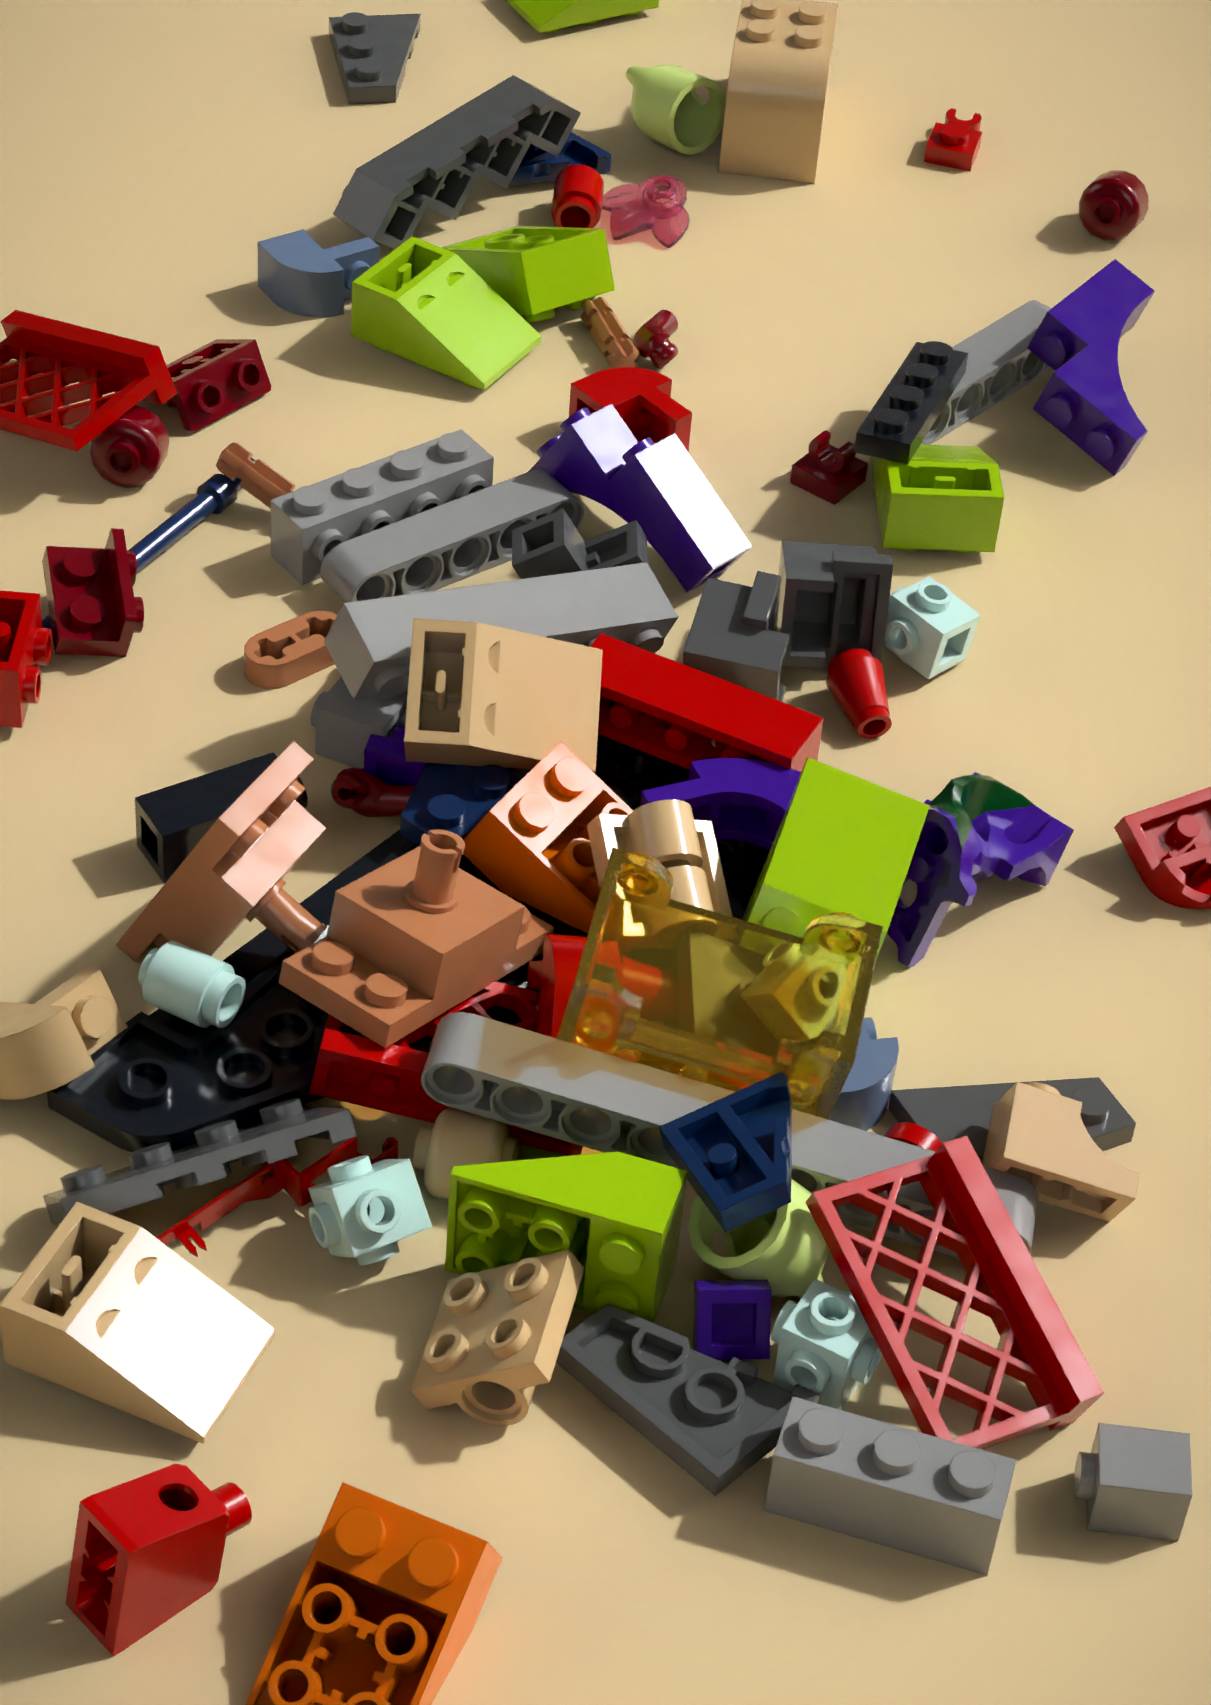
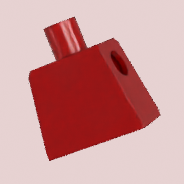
(149, 1551)

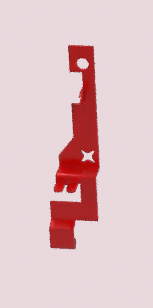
(257, 1188)

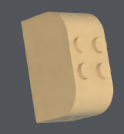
(778, 89)

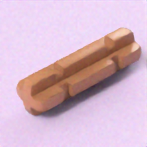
(609, 333)
(255, 477)

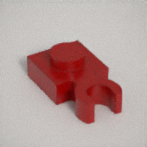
(954, 142)

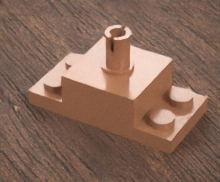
(239, 871)
(413, 943)

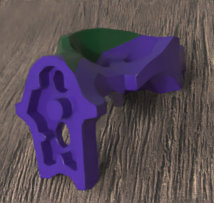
(967, 836)

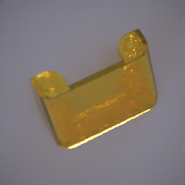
(719, 991)

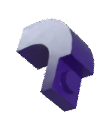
(736, 794)

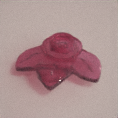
(650, 205)

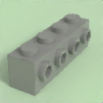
(366, 498)

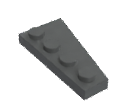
(201, 1162)

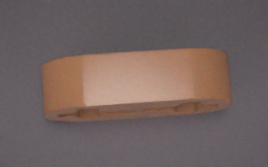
(289, 651)

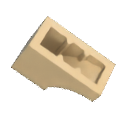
(1046, 1143)

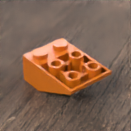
(539, 838)
(377, 1608)

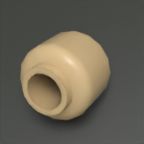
(460, 1140)

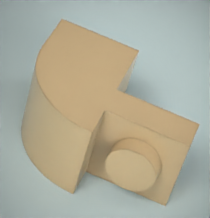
(53, 1039)

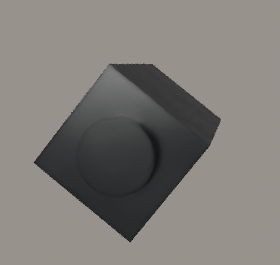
(180, 815)

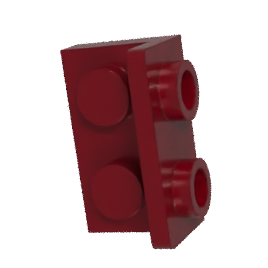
(217, 380)
(93, 597)

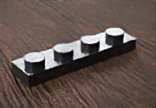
(911, 402)

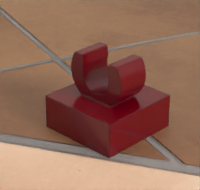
(829, 470)

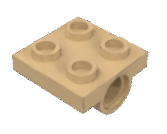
(676, 840)
(498, 1337)

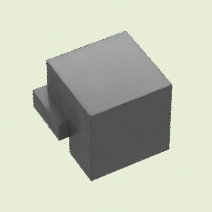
(832, 601)
(738, 634)

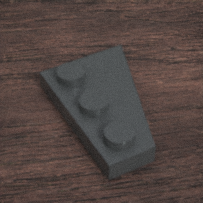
(373, 54)
(968, 1110)
(690, 1406)

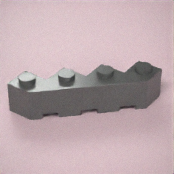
(446, 158)

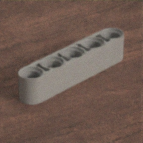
(994, 369)
(445, 541)

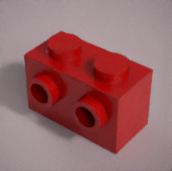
(22, 651)

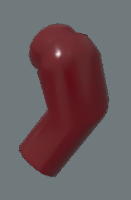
(653, 339)
(369, 794)

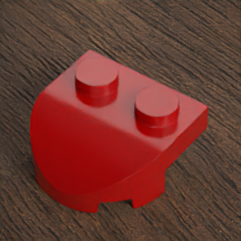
(1173, 849)

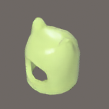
(670, 110)
(775, 1247)

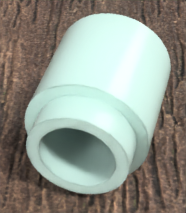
(191, 985)

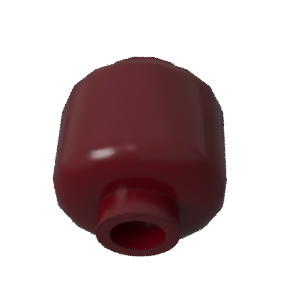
(1113, 205)
(131, 448)

